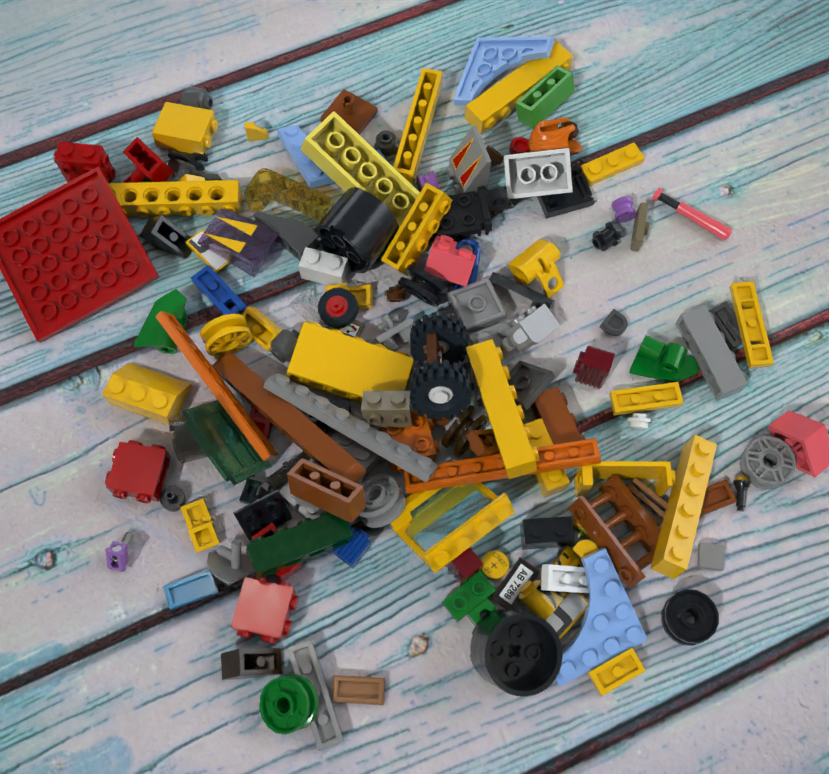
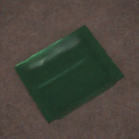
(224, 442)

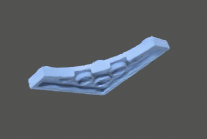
(494, 56)
(292, 139)
(608, 622)

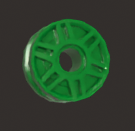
(275, 707)

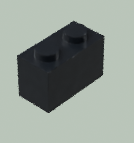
(546, 532)

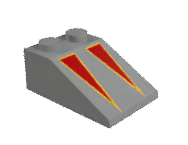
(469, 164)

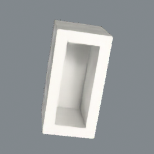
(323, 267)

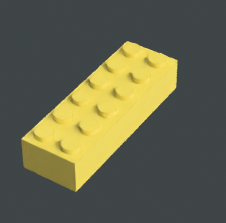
(356, 164)

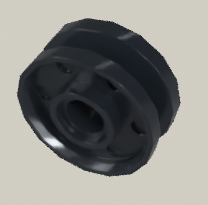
(423, 285)
(700, 607)

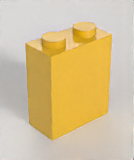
(184, 128)

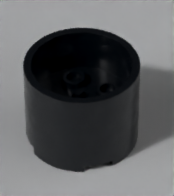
(357, 229)
(535, 653)

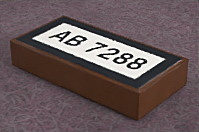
(509, 590)

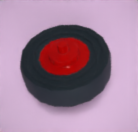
(338, 308)

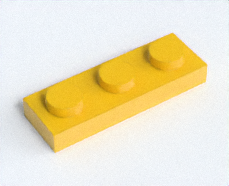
(612, 164)
(646, 398)

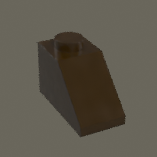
(251, 663)

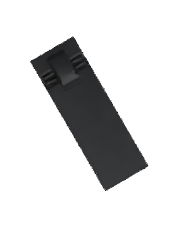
(537, 298)

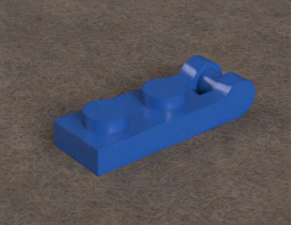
(217, 291)

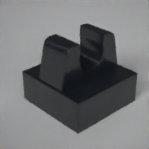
(253, 491)

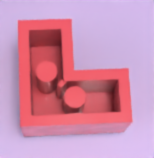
(448, 262)
(806, 439)

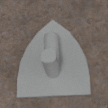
(229, 564)

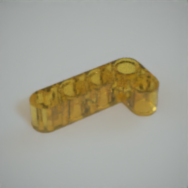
(315, 205)

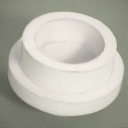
(639, 421)

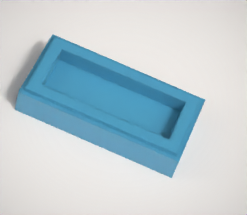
(190, 589)

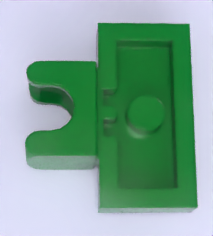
(471, 599)

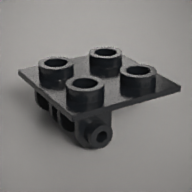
(263, 513)

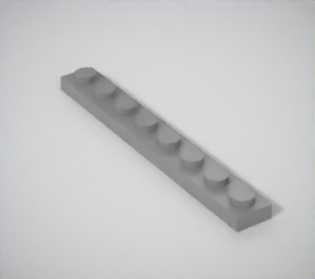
(352, 427)

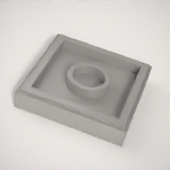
(477, 305)

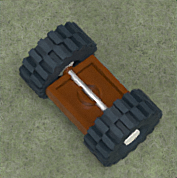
(441, 385)

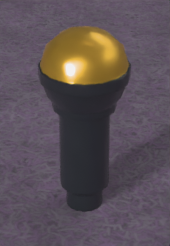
(741, 485)

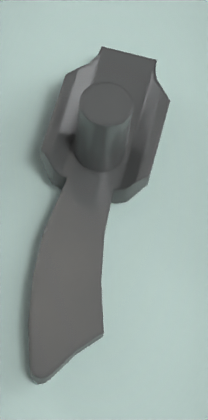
(182, 168)

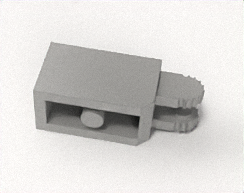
(530, 329)

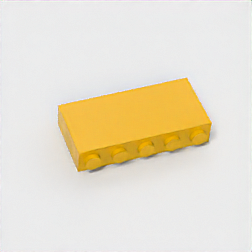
(346, 364)

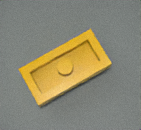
(616, 672)

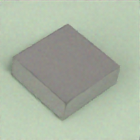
(711, 556)

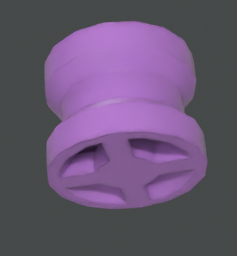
(430, 178)
(623, 209)

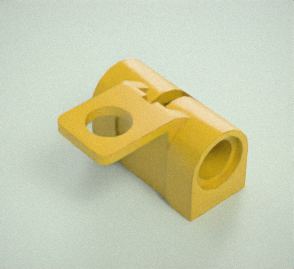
(538, 263)

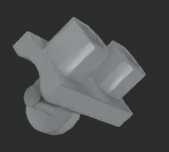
(402, 329)

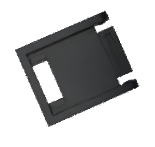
(569, 202)

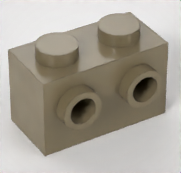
(387, 408)

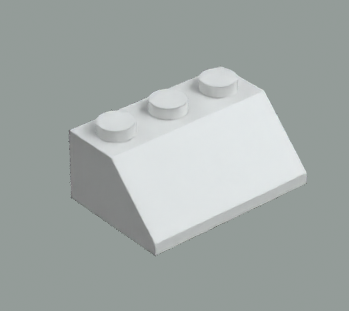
(538, 173)

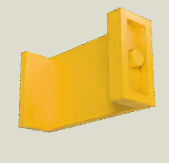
(642, 470)

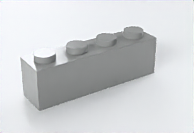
(711, 353)

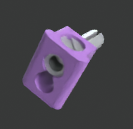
(118, 553)

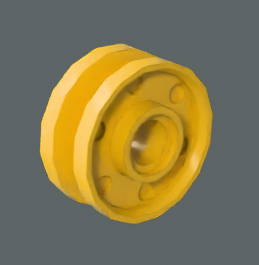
(226, 334)

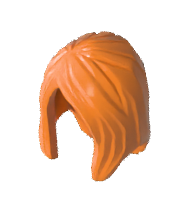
(548, 137)

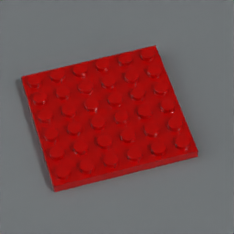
(71, 254)

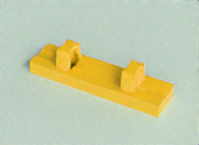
(751, 325)

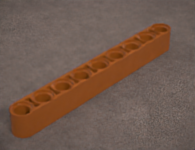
(288, 418)

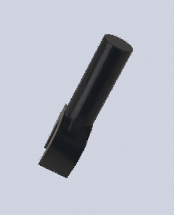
(192, 159)

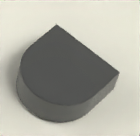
(614, 324)

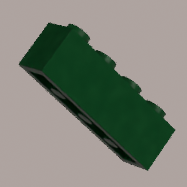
(297, 544)

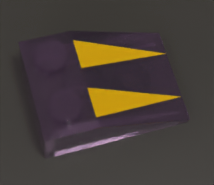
(239, 240)

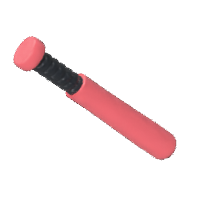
(692, 214)

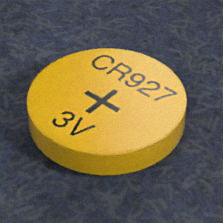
(495, 564)

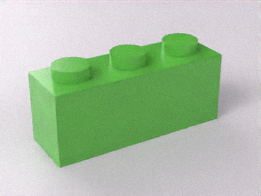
(545, 97)

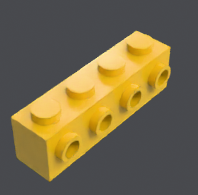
(417, 228)

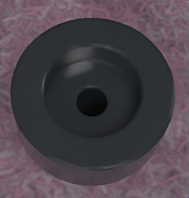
(172, 498)

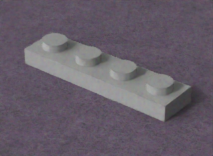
(325, 725)

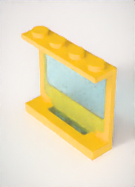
(449, 521)

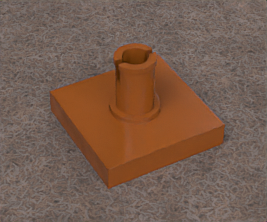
(352, 110)

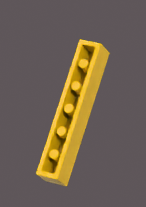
(501, 98)
(418, 124)
(501, 409)
(684, 508)

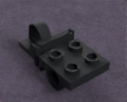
(472, 213)

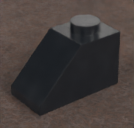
(166, 236)

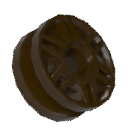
(460, 428)

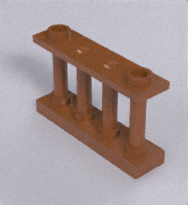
(634, 516)

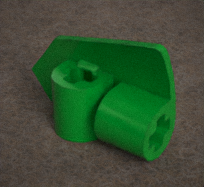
(152, 332)
(663, 361)

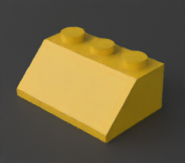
(146, 392)

